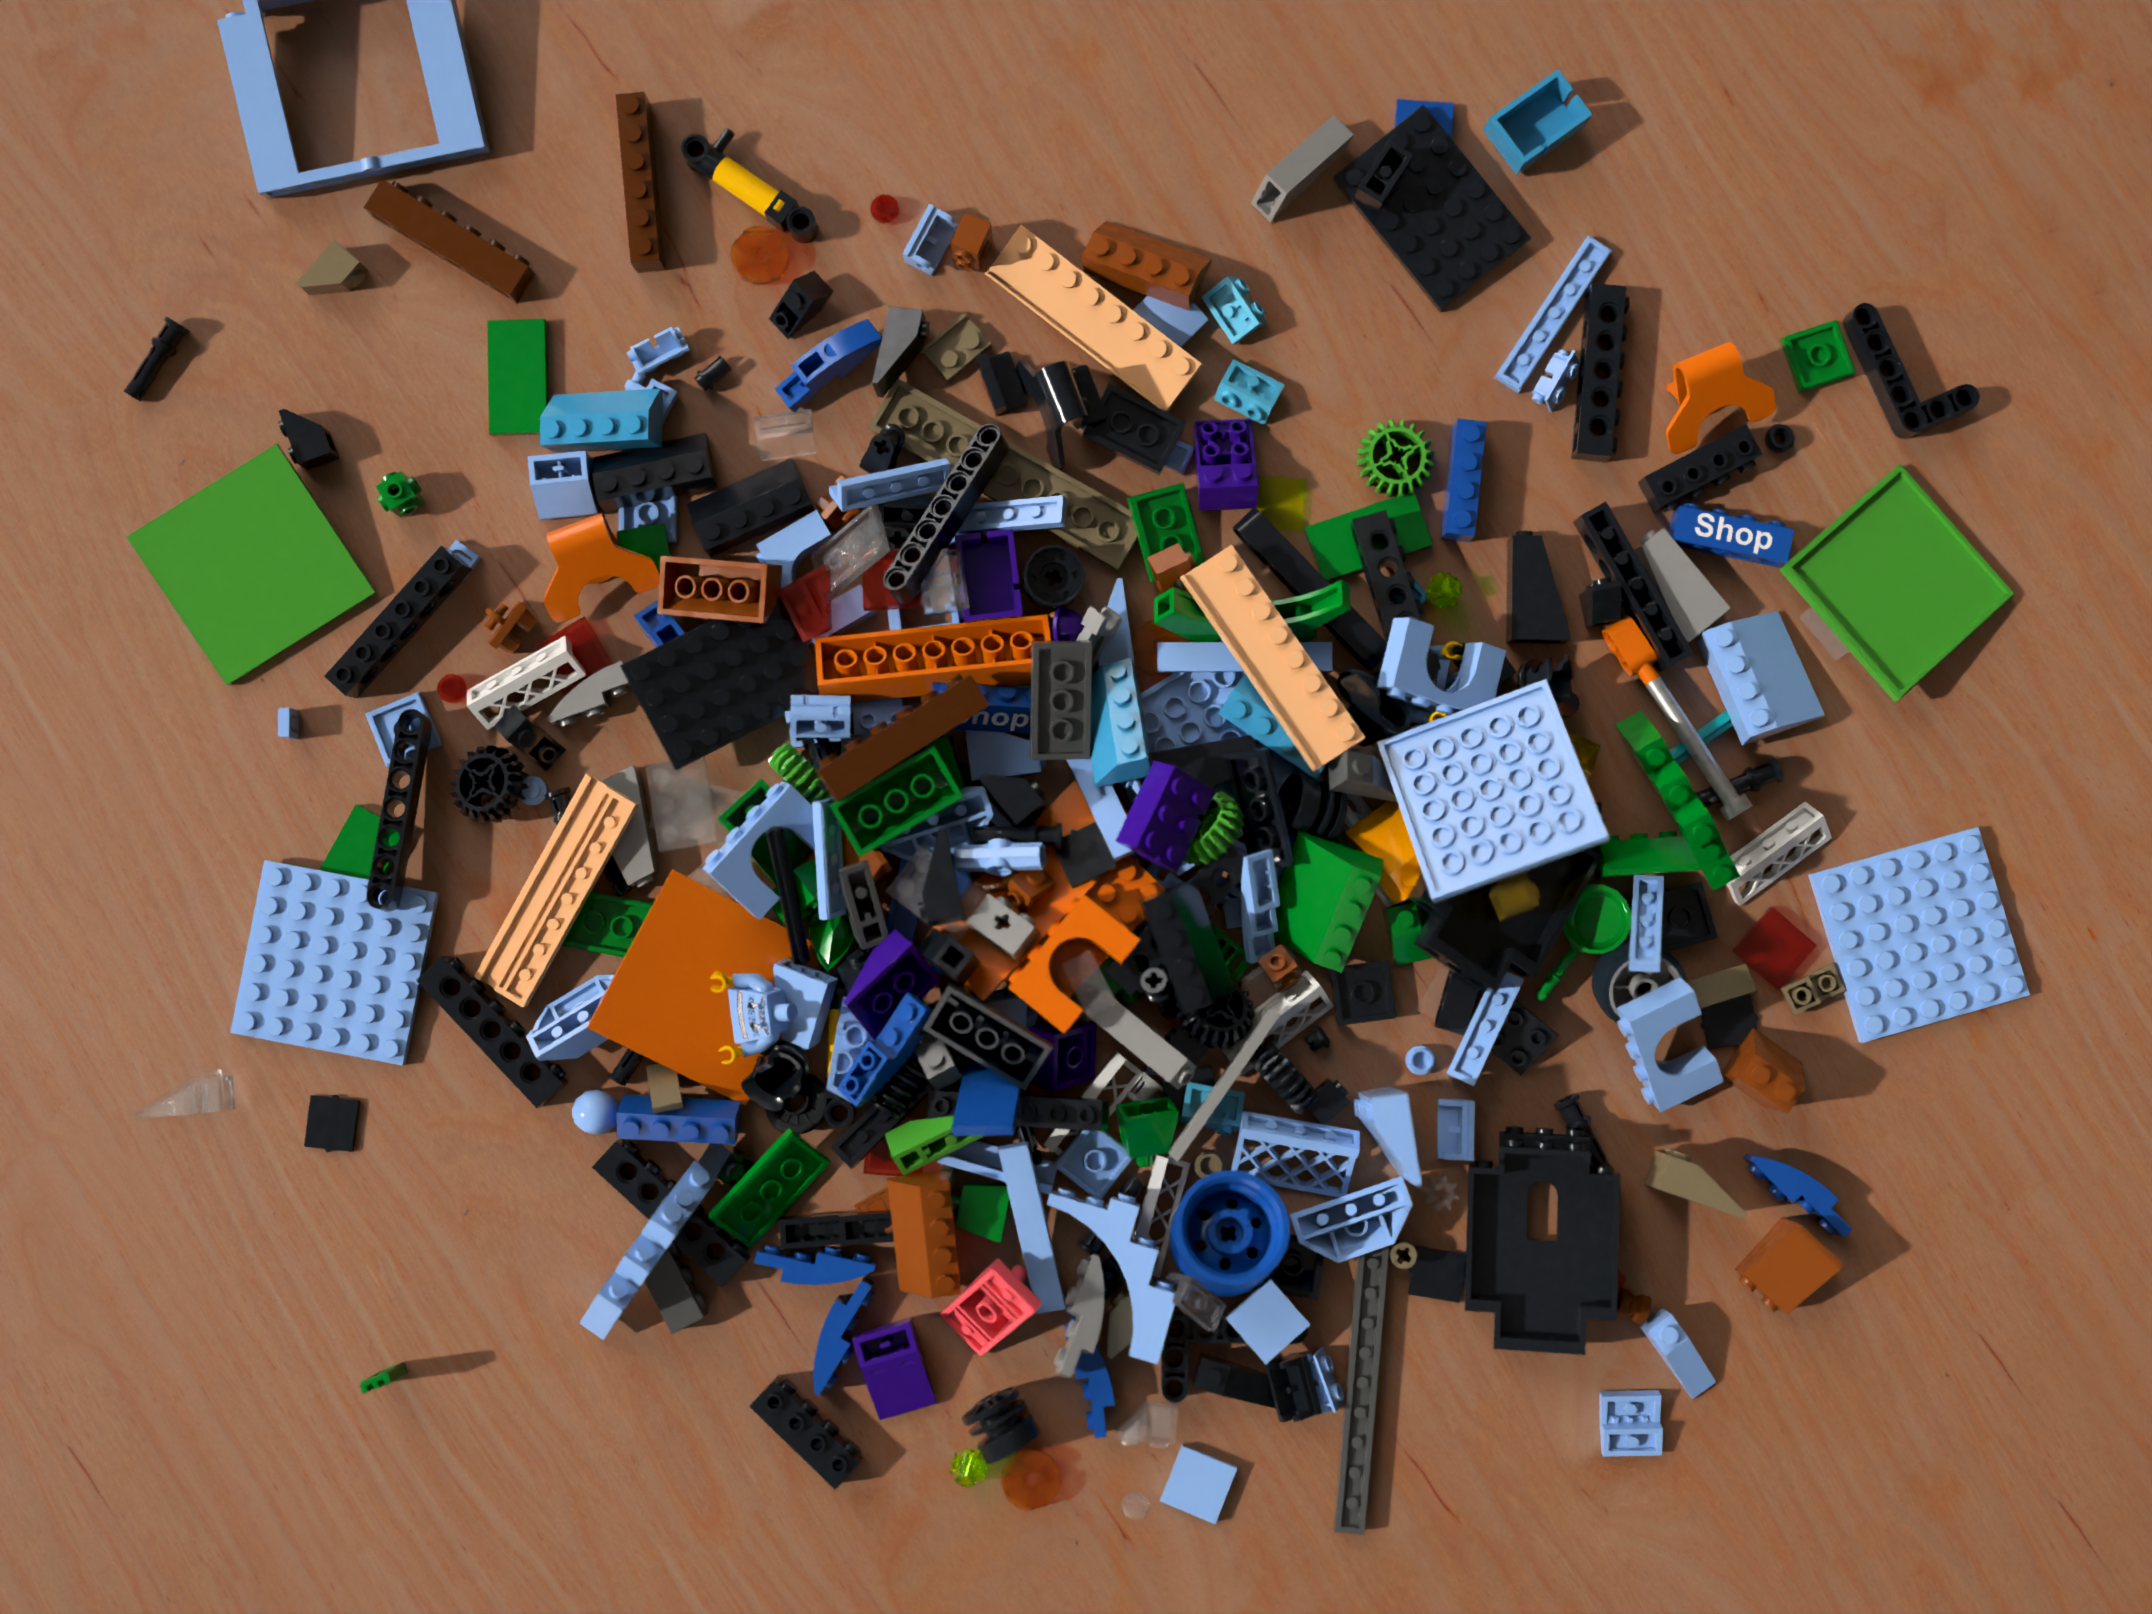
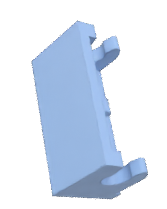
(930, 240)
(1455, 1129)

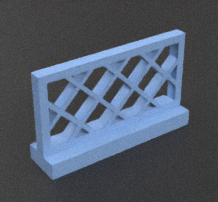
(1298, 1137)

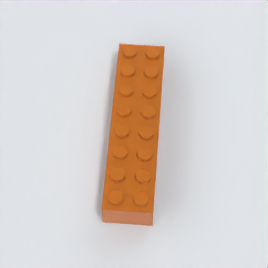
(910, 659)

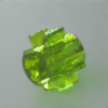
(1444, 590)
(968, 1468)

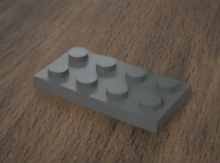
(1060, 700)

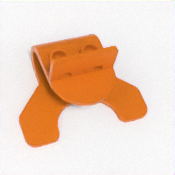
(1709, 383)
(590, 555)

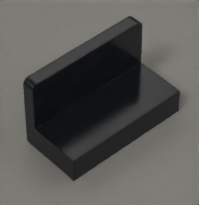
(1001, 382)

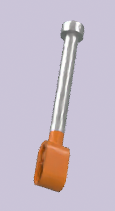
(1637, 657)

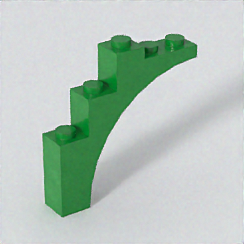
(1303, 614)
(1679, 799)

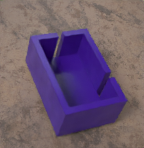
(990, 576)
(1165, 815)

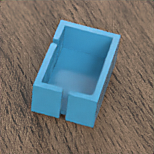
(1537, 122)

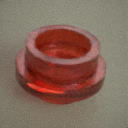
(884, 209)
(452, 688)

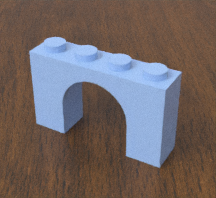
(794, 544)
(1406, 671)
(732, 863)
(1644, 1024)

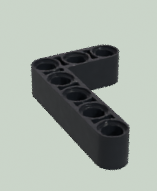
(1898, 380)
(1181, 1340)

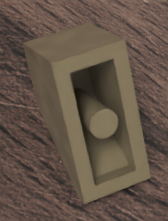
(333, 272)
(1119, 1324)

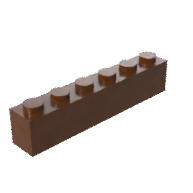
(640, 182)
(449, 240)
(902, 737)

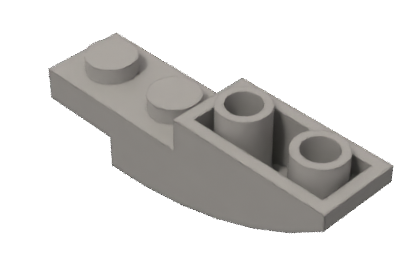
(590, 696)
(1087, 1304)

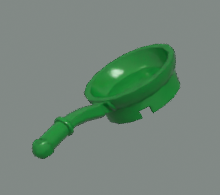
(1594, 926)

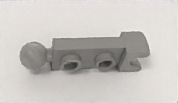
(1098, 628)

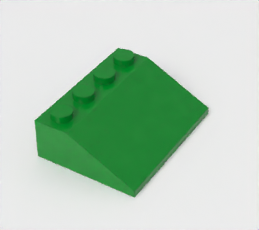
(1325, 899)

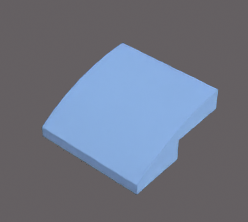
(1171, 320)
(1630, 1423)

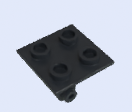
(1522, 1038)

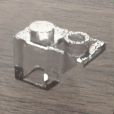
(1150, 1423)

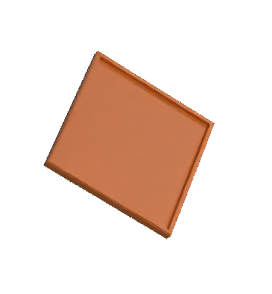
(663, 985)

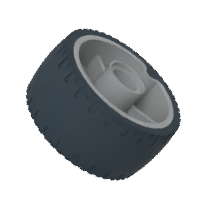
(1616, 985)

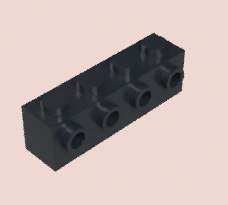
(1700, 468)
(806, 1431)

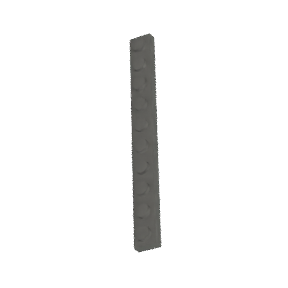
(1361, 1392)

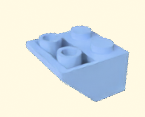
(562, 485)

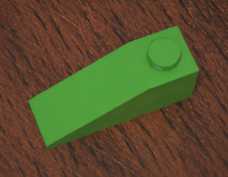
(924, 1142)

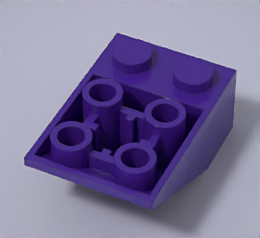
(1225, 464)
(894, 1368)

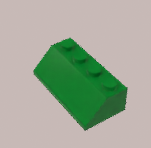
(1644, 855)

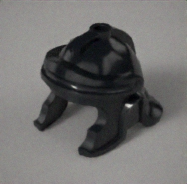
(1558, 681)
(777, 1075)

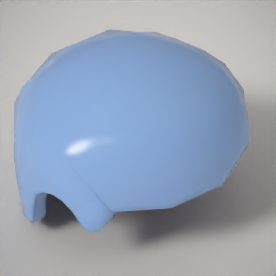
(595, 1112)

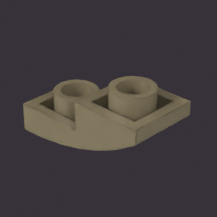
(1723, 986)
(1812, 988)
(663, 1088)

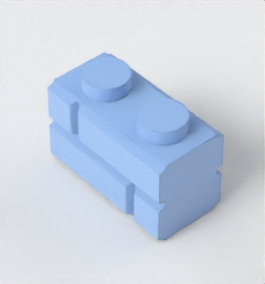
(820, 716)

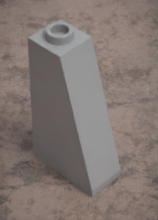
(1301, 168)
(1680, 584)
(636, 849)
(1146, 1044)

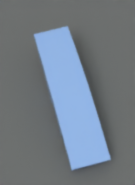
(1258, 904)

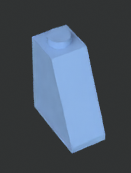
(1000, 755)
(812, 995)

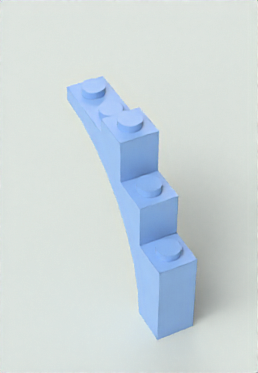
(647, 1250)
(1136, 1258)

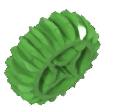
(1416, 446)
(797, 772)
(1216, 831)

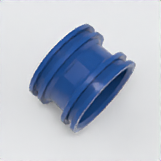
(1254, 1200)

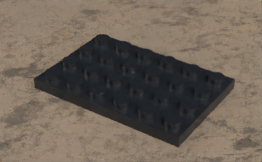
(1440, 215)
(721, 682)

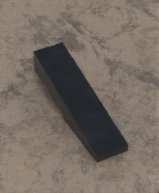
(835, 1229)

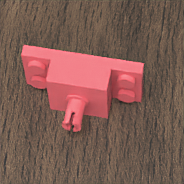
(991, 1306)

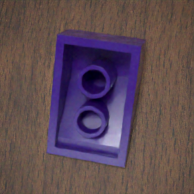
(885, 979)

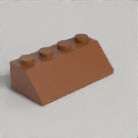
(1145, 264)
(718, 589)
(924, 1234)

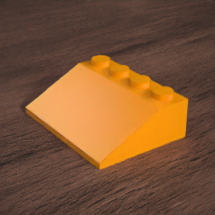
(1387, 837)

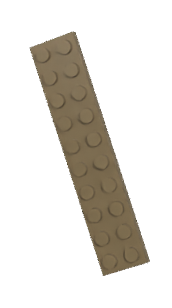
(938, 432)

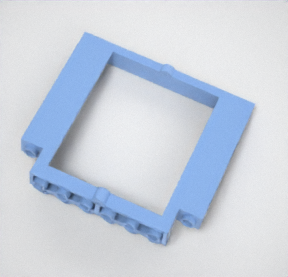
(263, 115)

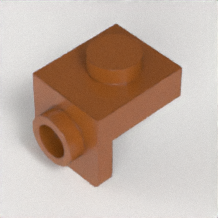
(1027, 888)
(1280, 968)

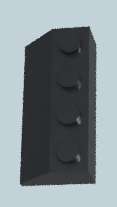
(653, 473)
(750, 507)
(1187, 946)
(987, 1036)

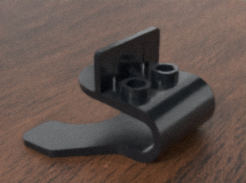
(1061, 397)
(1371, 707)

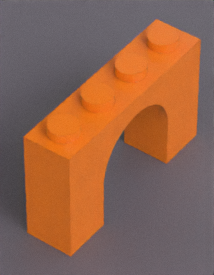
(1084, 922)

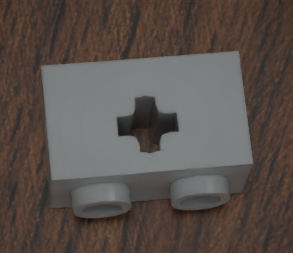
(1012, 941)

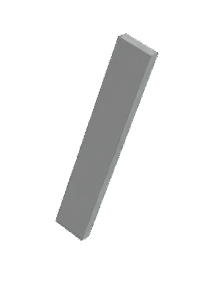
(1223, 1084)

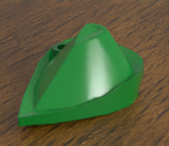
(831, 939)

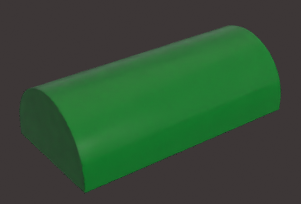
(896, 801)

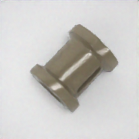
(1401, 1262)

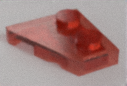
(810, 603)

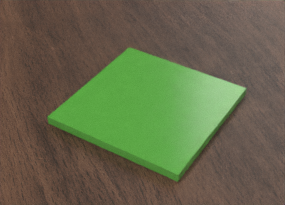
(251, 564)
(1897, 582)

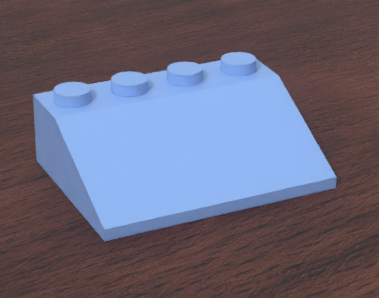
(1759, 676)
(1389, 1122)

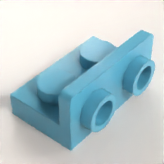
(1234, 308)
(1248, 391)
(1225, 1117)

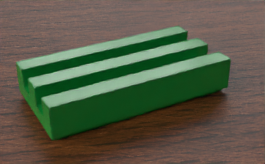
(383, 1377)

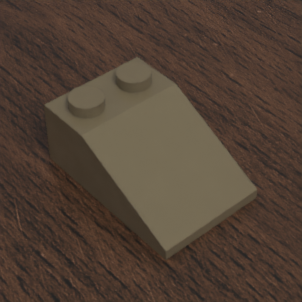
(1678, 1176)

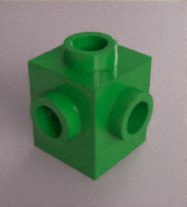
(406, 500)

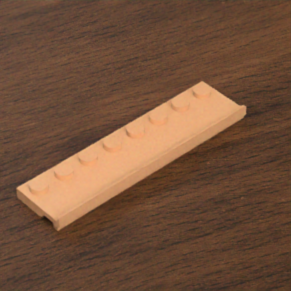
(1093, 319)
(1272, 658)
(556, 890)

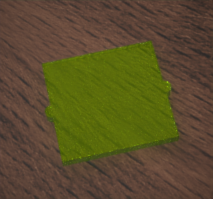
(1281, 501)

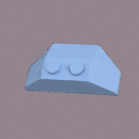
(956, 818)
(562, 1026)
(1355, 1221)

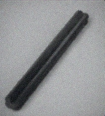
(788, 895)

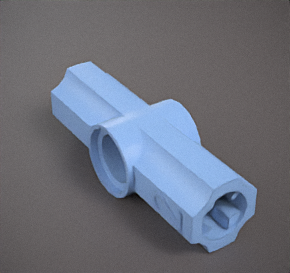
(1000, 857)

